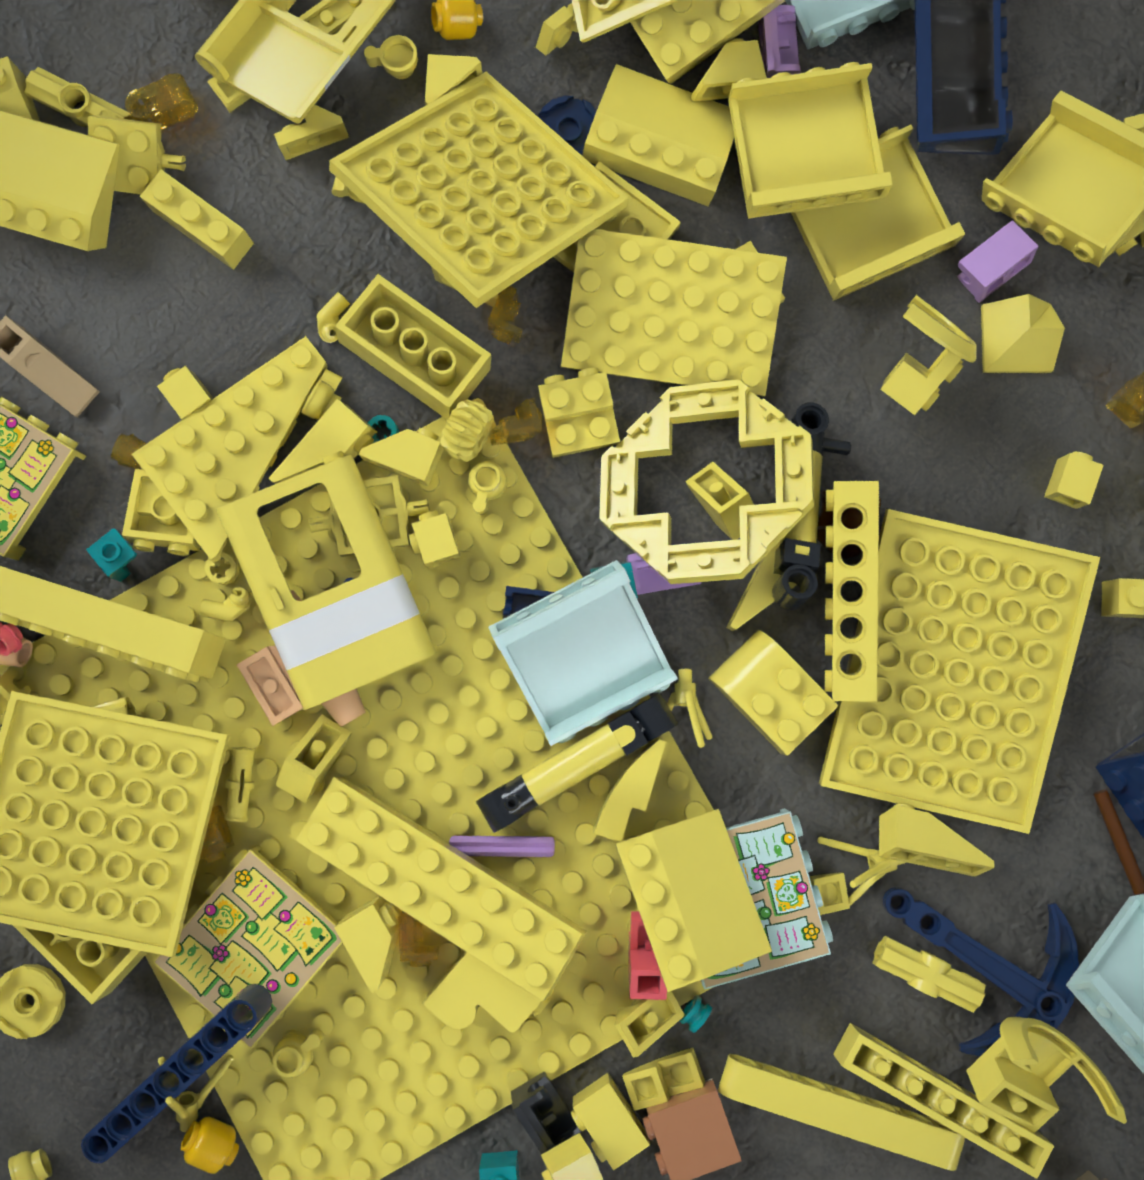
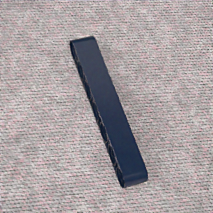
(177, 1073)

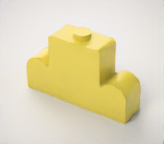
(473, 984)

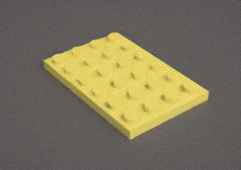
(672, 310)

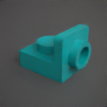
(112, 554)

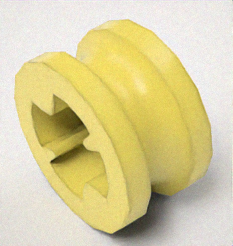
(231, 574)

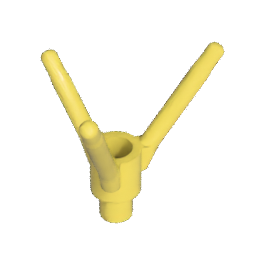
(686, 696)
(878, 866)
(188, 1102)

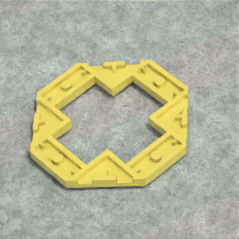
(760, 524)

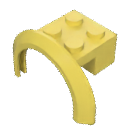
(912, 382)
(1022, 1066)

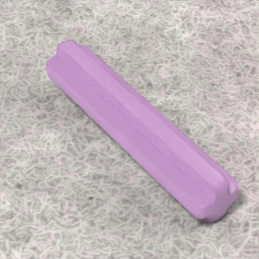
(505, 846)

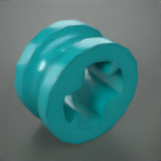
(379, 419)
(695, 1013)

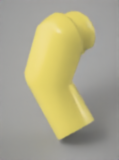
(328, 317)
(228, 609)

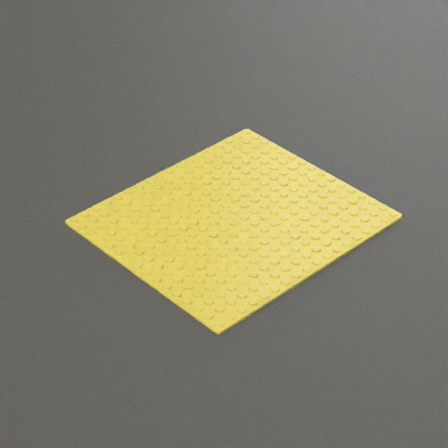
(428, 746)

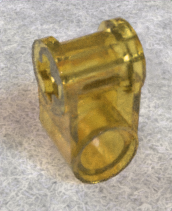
(164, 101)

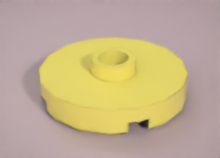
(27, 1020)

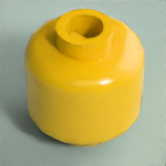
(456, 18)
(209, 1145)

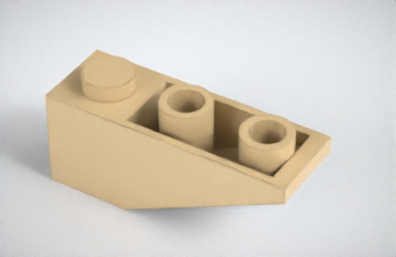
(44, 368)

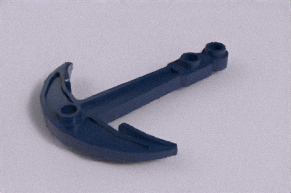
(1010, 978)

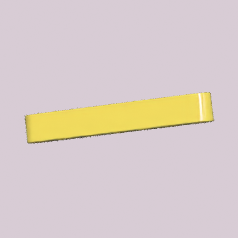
(840, 1112)

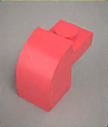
(643, 970)

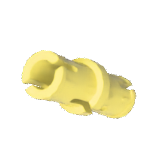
(239, 784)

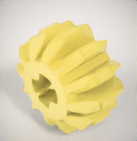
(467, 430)

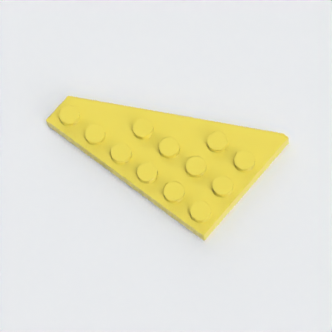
(230, 442)

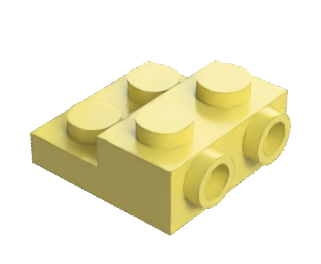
(578, 412)
(153, 521)

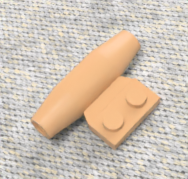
(276, 693)

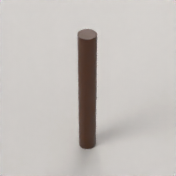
(1120, 841)

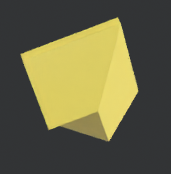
(1020, 335)

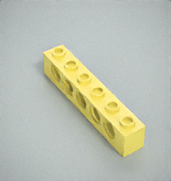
(862, 684)
(941, 1100)

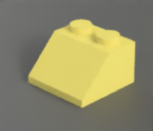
(371, 939)

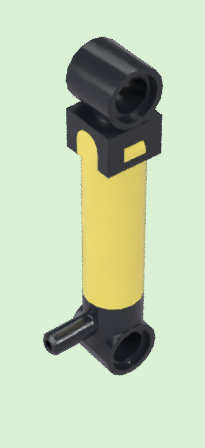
(798, 552)
(577, 762)

